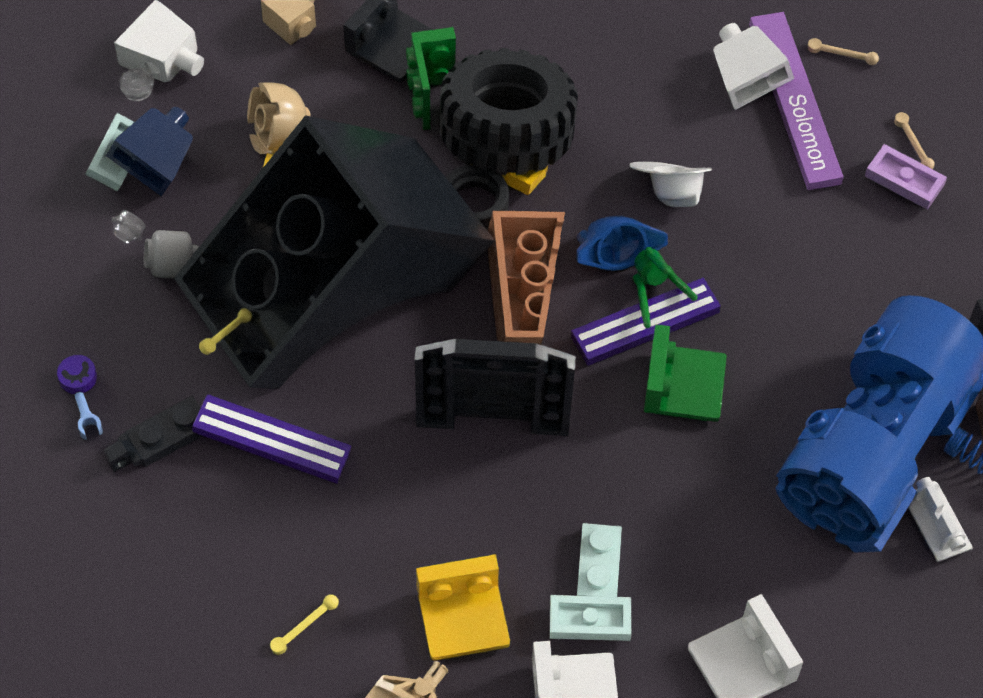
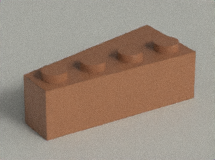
(523, 271)

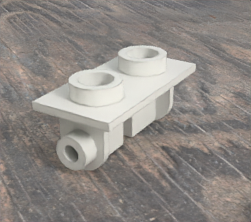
(938, 521)

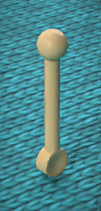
(816, 46)
(901, 120)

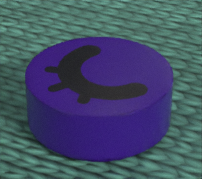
(76, 374)

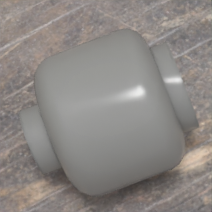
(167, 252)

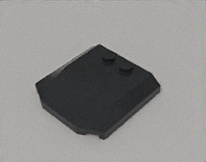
(495, 383)

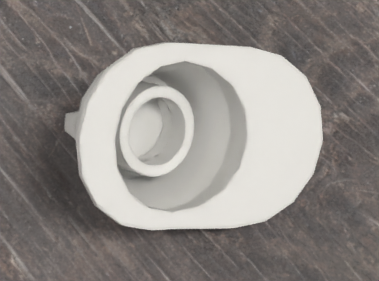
(674, 183)

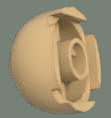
(275, 114)

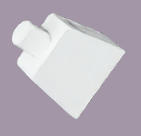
(159, 44)
(750, 64)

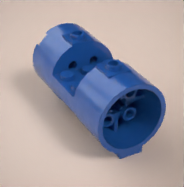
(858, 461)

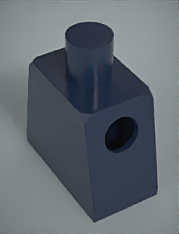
(153, 147)

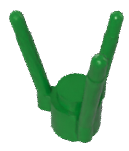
(654, 271)

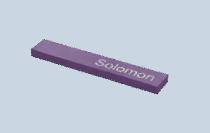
(800, 110)

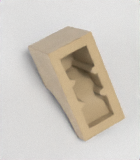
(289, 18)

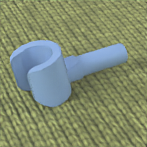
(87, 417)

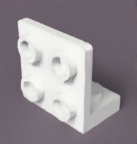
(747, 655)
(572, 674)

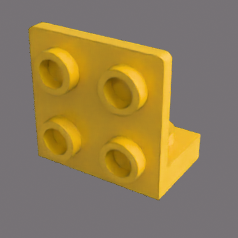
(462, 607)

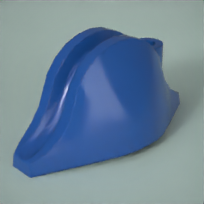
(616, 242)

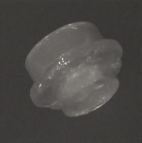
(136, 90)
(127, 226)

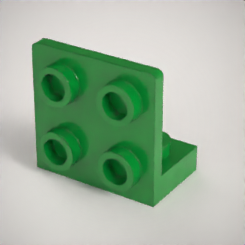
(428, 63)
(684, 380)

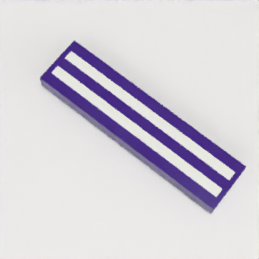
(626, 328)
(271, 438)

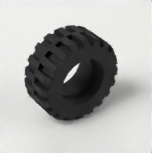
(507, 111)

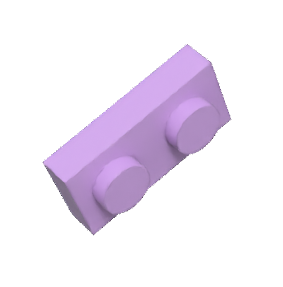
(905, 176)

